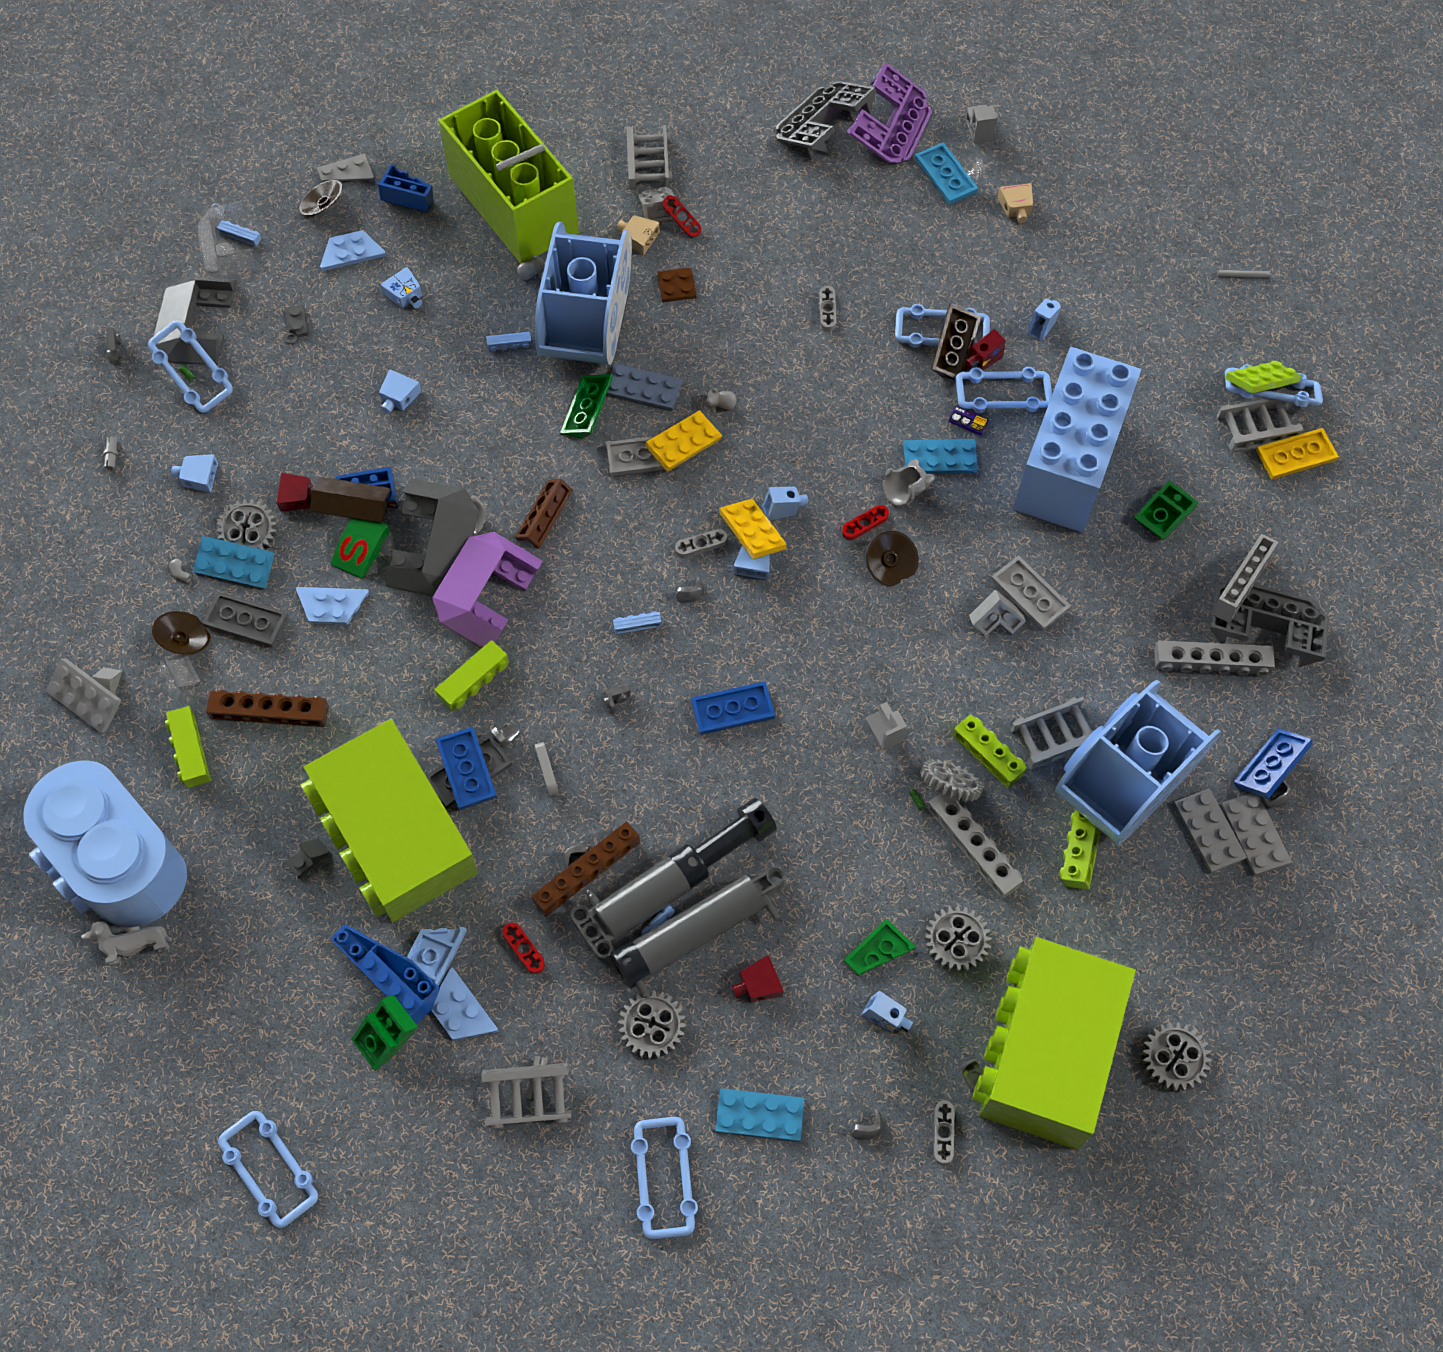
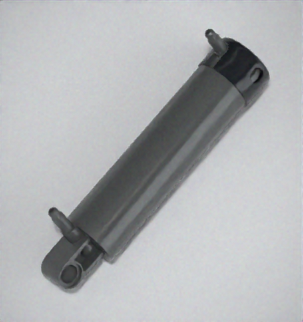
(695, 927)

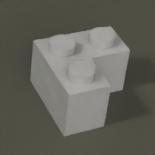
(981, 122)

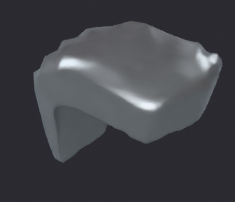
(690, 594)
(505, 735)
(576, 850)
(971, 1072)
(868, 1132)

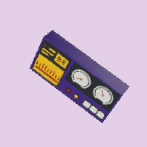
(968, 420)

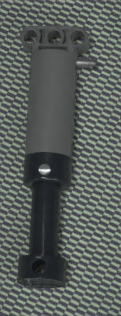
(667, 880)

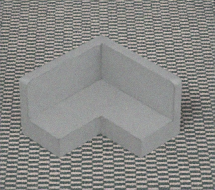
(997, 611)
(887, 726)

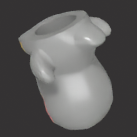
(530, 268)
(722, 399)

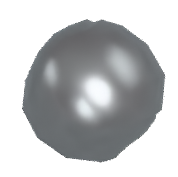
(1280, 796)

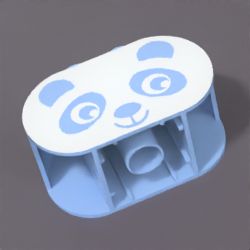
(582, 296)

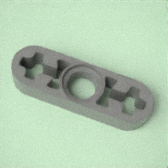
(831, 303)
(704, 537)
(546, 769)
(948, 1148)

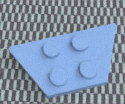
(350, 249)
(330, 604)
(435, 950)
(459, 1010)

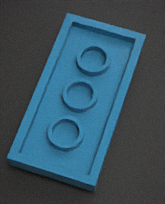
(946, 173)
(942, 455)
(233, 562)
(760, 1115)

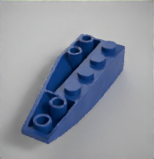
(389, 971)

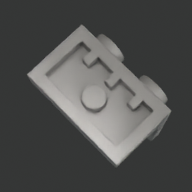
(653, 206)

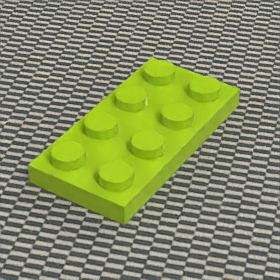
(1263, 377)

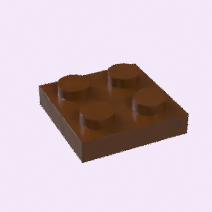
(676, 284)

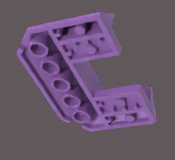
(904, 125)
(468, 575)

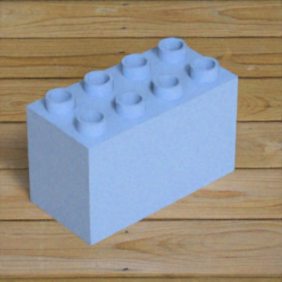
(1076, 439)

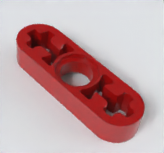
(669, 210)
(860, 530)
(510, 939)

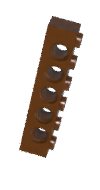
(315, 717)
(586, 869)

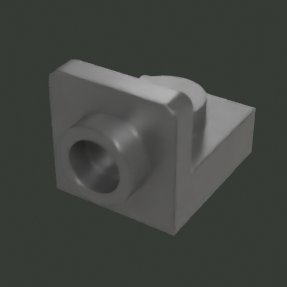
(617, 694)

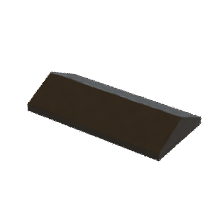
(955, 342)
(349, 499)

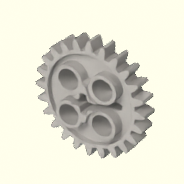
(263, 529)
(951, 780)
(971, 951)
(645, 1042)
(1192, 1068)

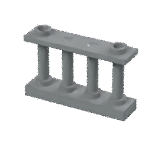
(635, 164)
(1258, 438)
(1055, 750)
(515, 1076)

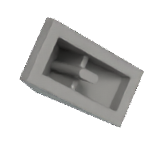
(108, 678)

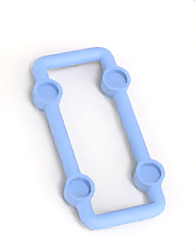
(917, 312)
(190, 396)
(1301, 399)
(979, 404)
(302, 1179)
(688, 1206)

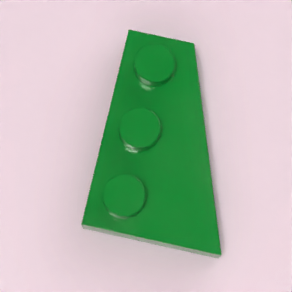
(878, 948)

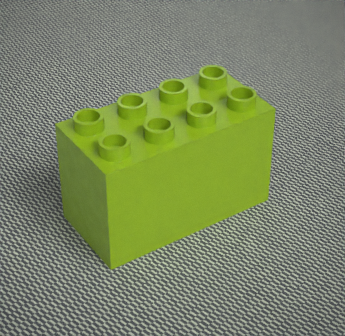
(521, 199)
(389, 820)
(1054, 1042)

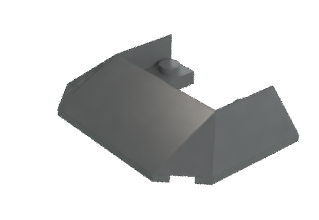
(810, 125)
(180, 305)
(453, 523)
(1278, 613)

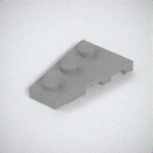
(350, 169)

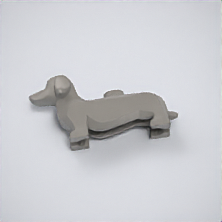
(128, 943)

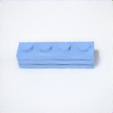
(239, 233)
(508, 341)
(636, 623)

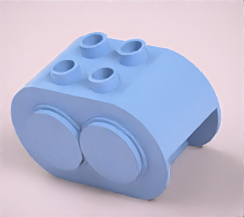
(1133, 763)
(102, 846)

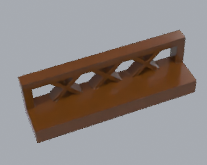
(544, 512)

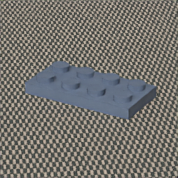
(644, 387)

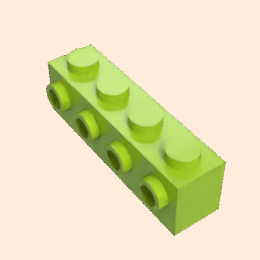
(472, 676)
(188, 747)
(989, 750)
(1081, 852)

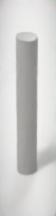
(520, 157)
(1243, 274)

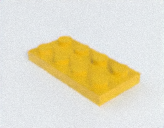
(683, 440)
(1297, 453)
(752, 528)

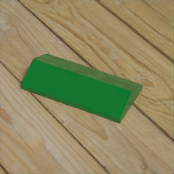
(587, 406)

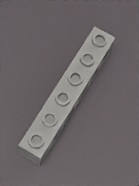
(1245, 578)
(1261, 655)
(1001, 885)

